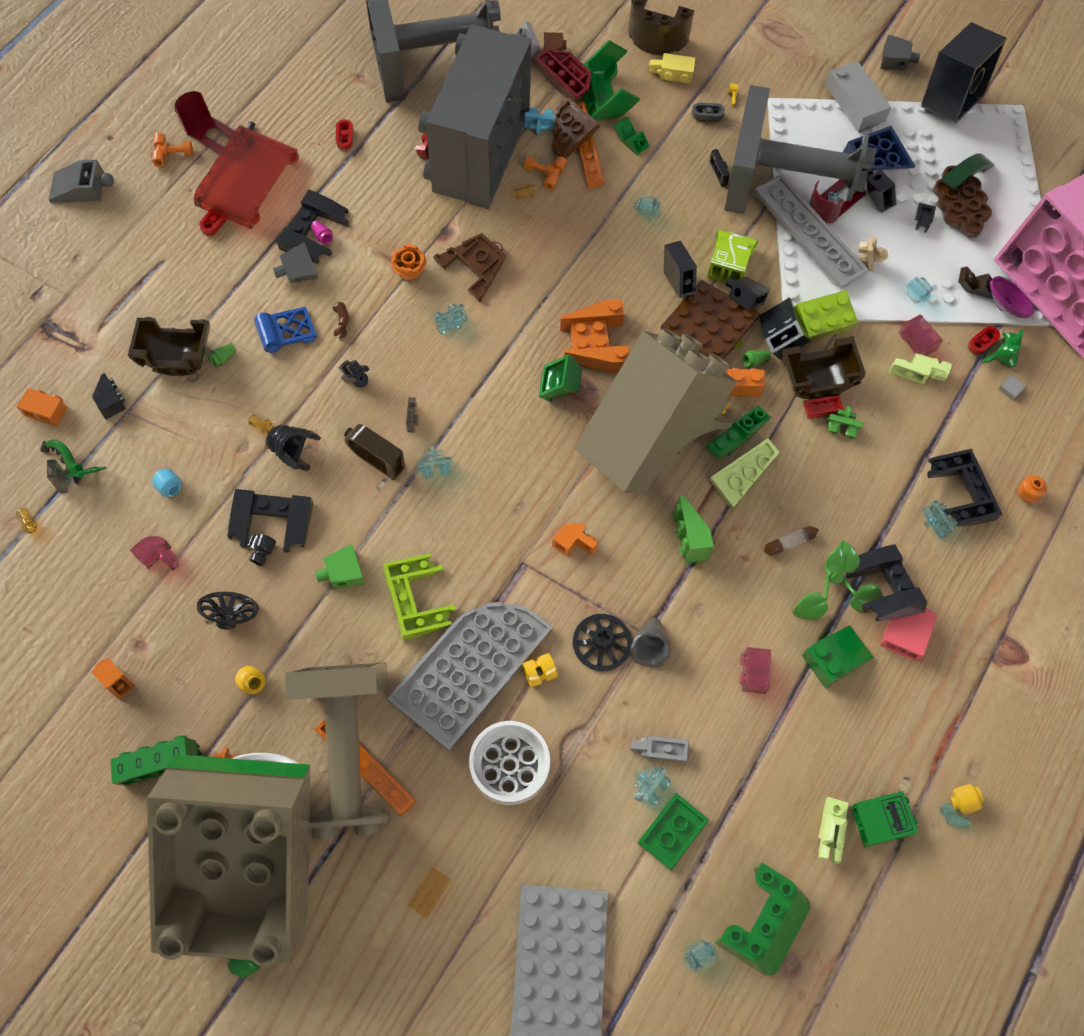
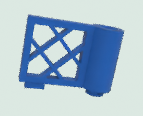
(270, 331)

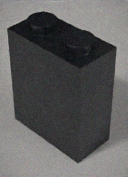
(680, 269)

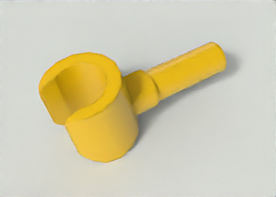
(733, 89)

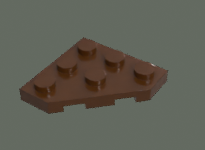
(571, 128)

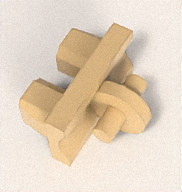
(870, 253)

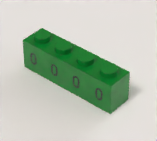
(149, 761)

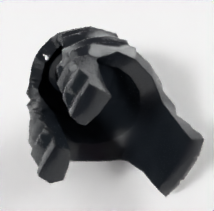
(289, 441)

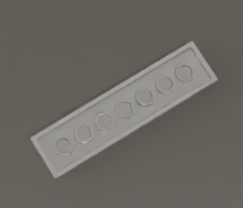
(811, 231)

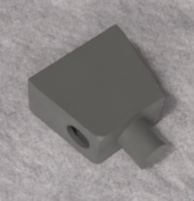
(898, 54)
(296, 265)

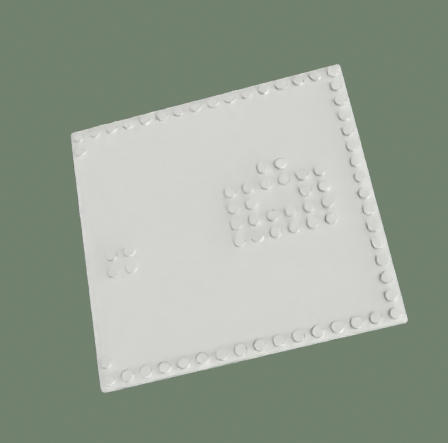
(939, 254)

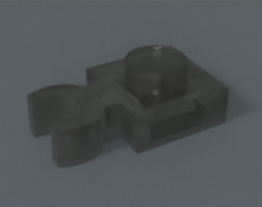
(412, 419)

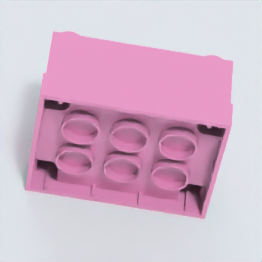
(1048, 259)

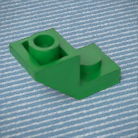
(633, 140)

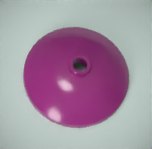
(1010, 298)

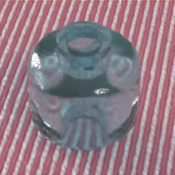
(648, 207)
(919, 290)
(699, 956)

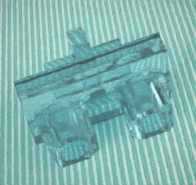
(451, 318)
(426, 465)
(938, 519)
(647, 783)

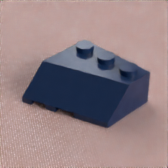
(889, 150)

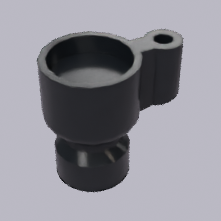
(263, 546)

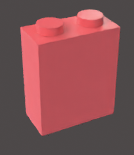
(909, 634)

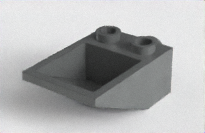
(79, 182)

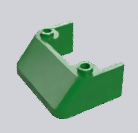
(599, 98)

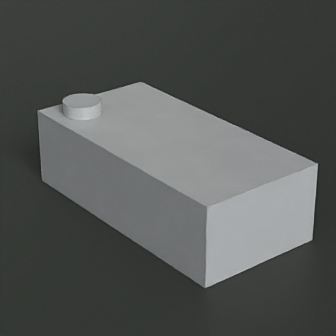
(857, 95)

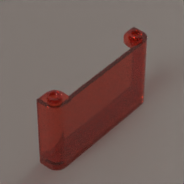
(243, 176)

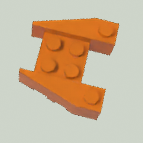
(590, 336)

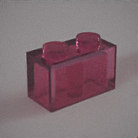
(920, 336)
(756, 670)

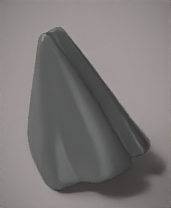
(651, 644)

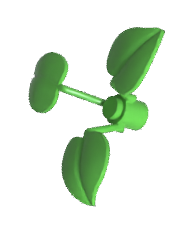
(840, 560)

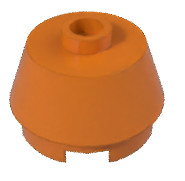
(408, 262)

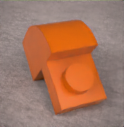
(573, 535)

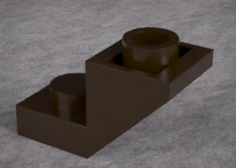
(975, 284)

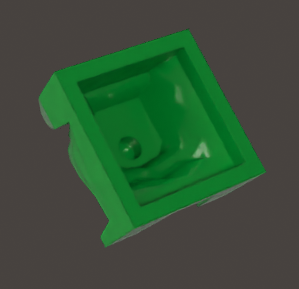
(560, 378)

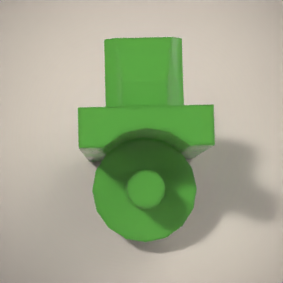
(836, 421)

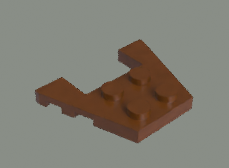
(479, 256)

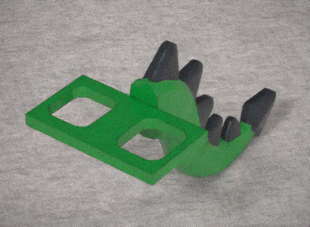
(72, 467)

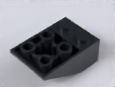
(783, 328)

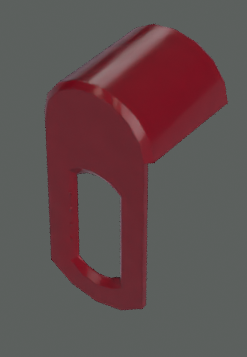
(197, 120)
(830, 210)

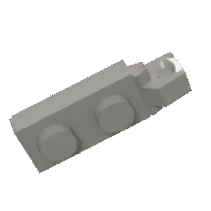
(662, 748)

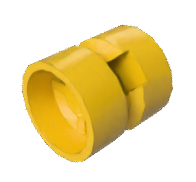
(546, 667)

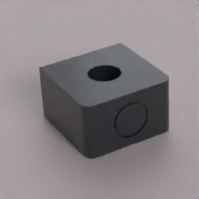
(963, 72)

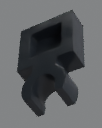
(924, 216)

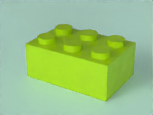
(827, 315)

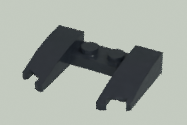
(312, 205)
(964, 462)
(296, 509)
(906, 598)

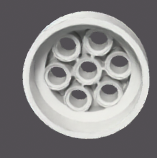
(494, 739)

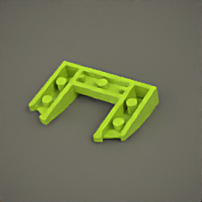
(397, 578)

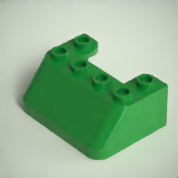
(775, 927)

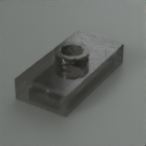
(57, 476)

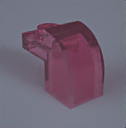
(152, 549)

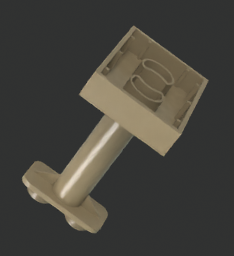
(339, 688)

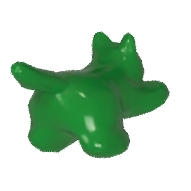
(1008, 351)

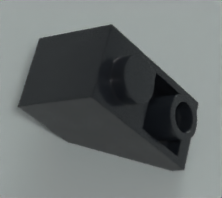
(106, 398)

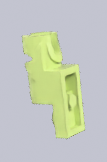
(921, 369)
(833, 830)

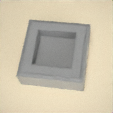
(1012, 387)

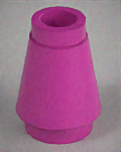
(322, 233)

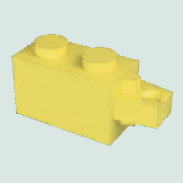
(674, 68)

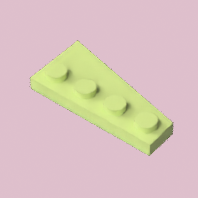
(740, 475)

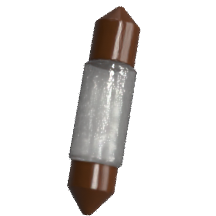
(791, 540)

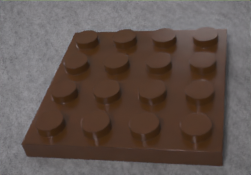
(712, 320)

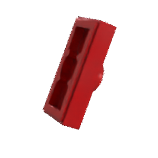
(822, 406)

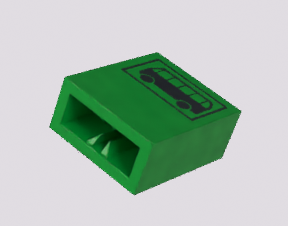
(884, 819)

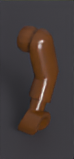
(341, 309)

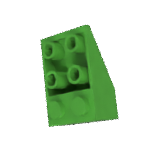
(692, 532)

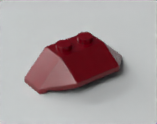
(564, 72)

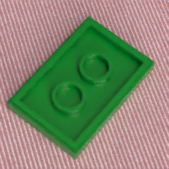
(673, 831)

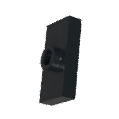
(719, 167)

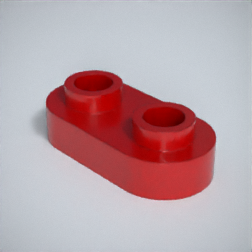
(344, 134)
(213, 221)
(982, 341)

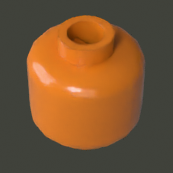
(1032, 489)

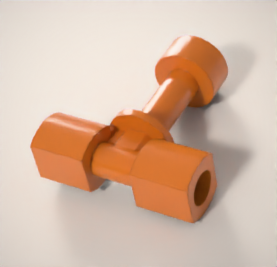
(163, 149)
(551, 171)

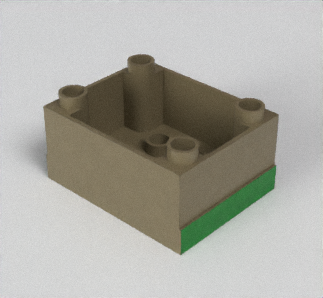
(229, 858)

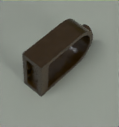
(375, 450)

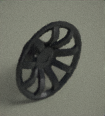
(227, 616)
(602, 641)

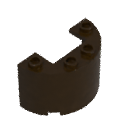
(659, 32)
(169, 349)
(824, 371)

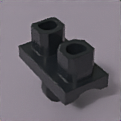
(354, 373)

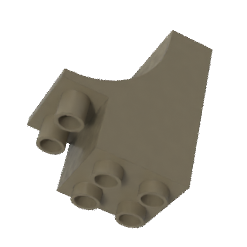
(656, 408)

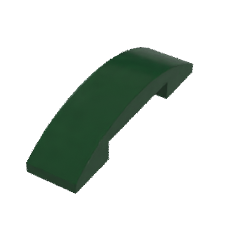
(967, 169)

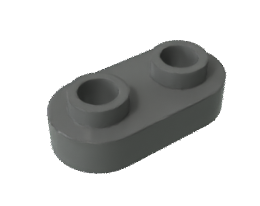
(708, 111)

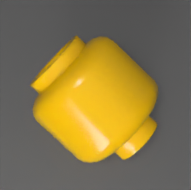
(250, 680)
(967, 799)

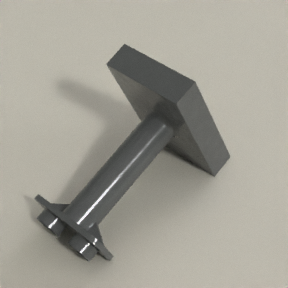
(391, 38)
(755, 151)

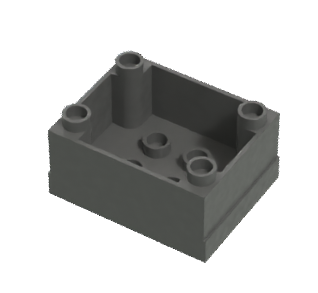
(478, 115)

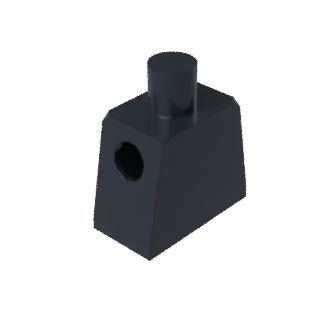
(881, 190)
(747, 292)

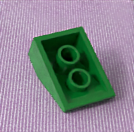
(836, 656)

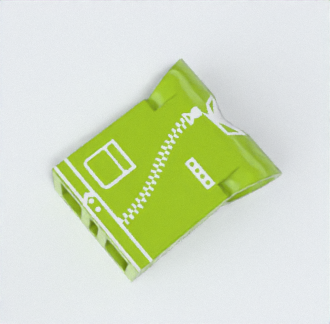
(730, 255)

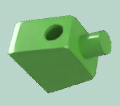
(341, 569)

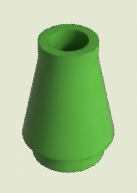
(221, 355)
(755, 357)

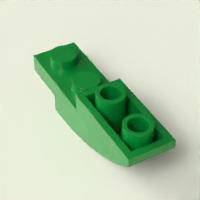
(739, 433)

